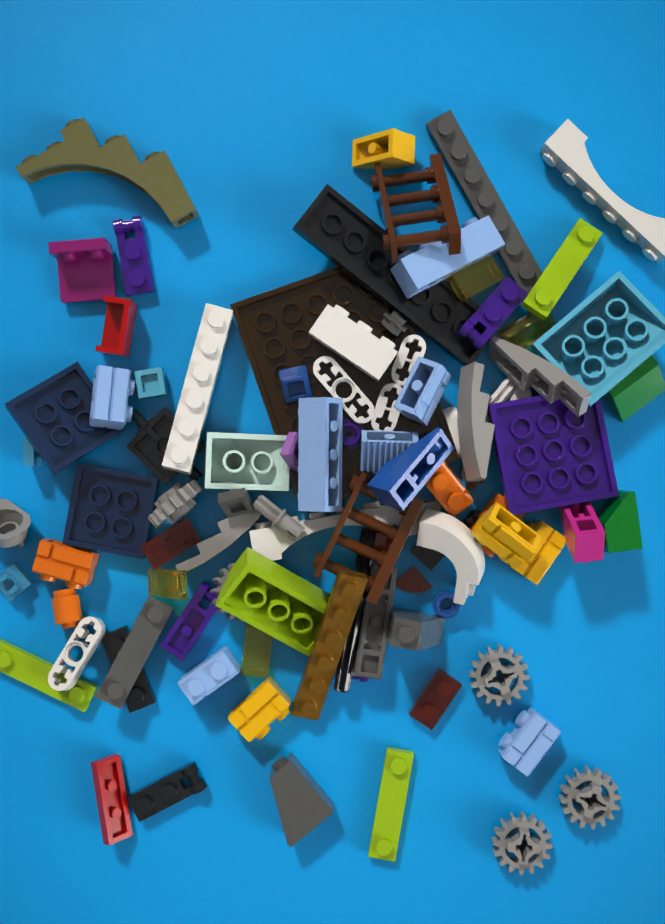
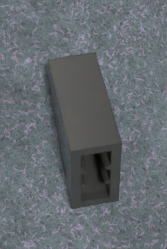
(414, 629)
(298, 798)

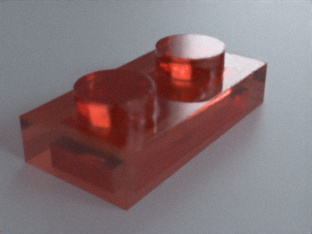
(170, 543)
(435, 698)

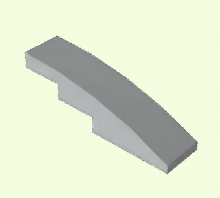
(532, 370)
(473, 431)
(231, 530)

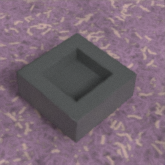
(235, 502)

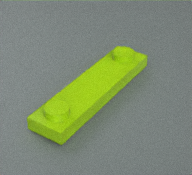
(561, 269)
(35, 671)
(390, 803)

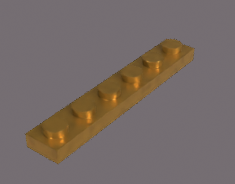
(329, 644)

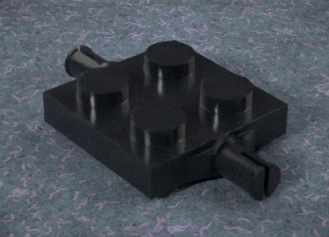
(152, 442)

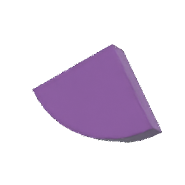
(290, 451)

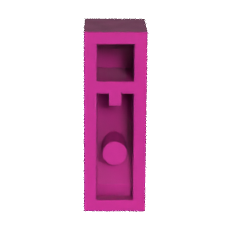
(582, 532)

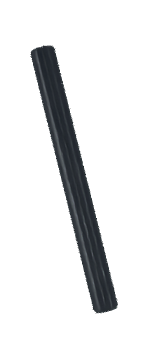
(346, 661)

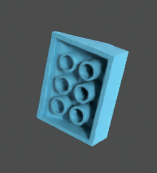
(604, 337)

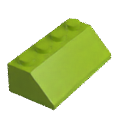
(273, 600)

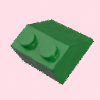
(636, 389)
(620, 522)

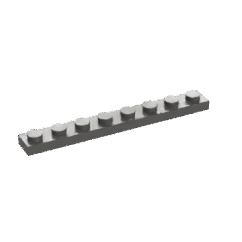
(483, 198)

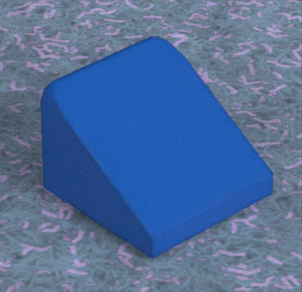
(295, 383)

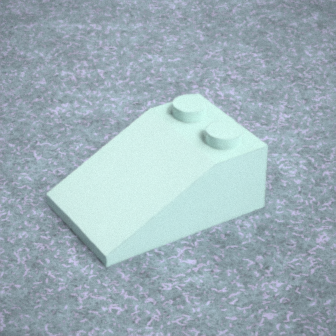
(245, 462)

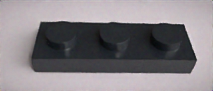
(141, 692)

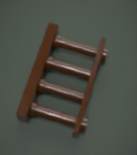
(443, 213)
(384, 559)

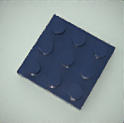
(57, 418)
(110, 510)

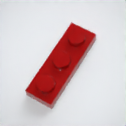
(111, 799)

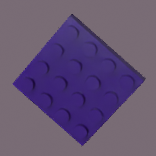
(551, 454)

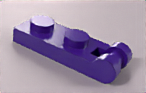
(134, 257)
(493, 312)
(190, 623)

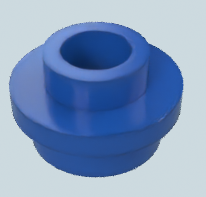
(441, 612)

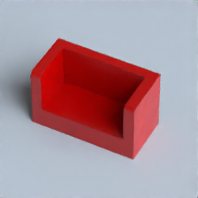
(118, 327)

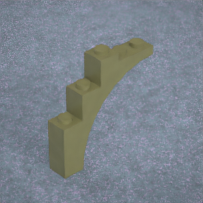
(115, 158)

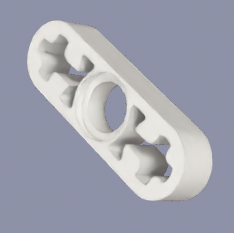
(355, 389)
(65, 657)

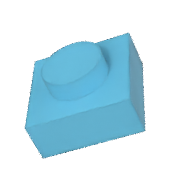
(150, 383)

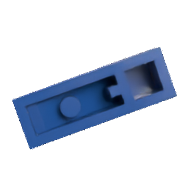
(410, 470)

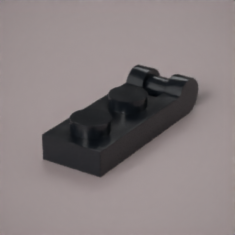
(166, 791)

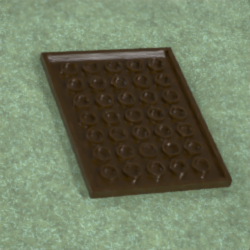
(278, 338)

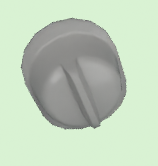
(13, 524)

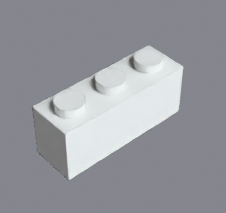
(353, 341)

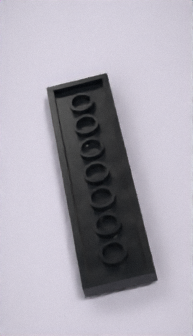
(357, 248)

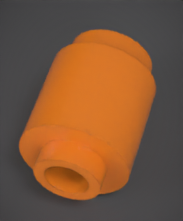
(66, 608)

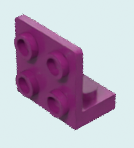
(84, 269)

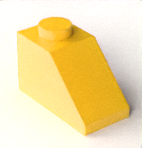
(389, 147)

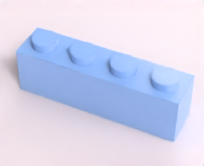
(433, 264)
(320, 454)

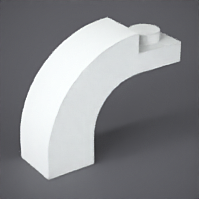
(454, 540)

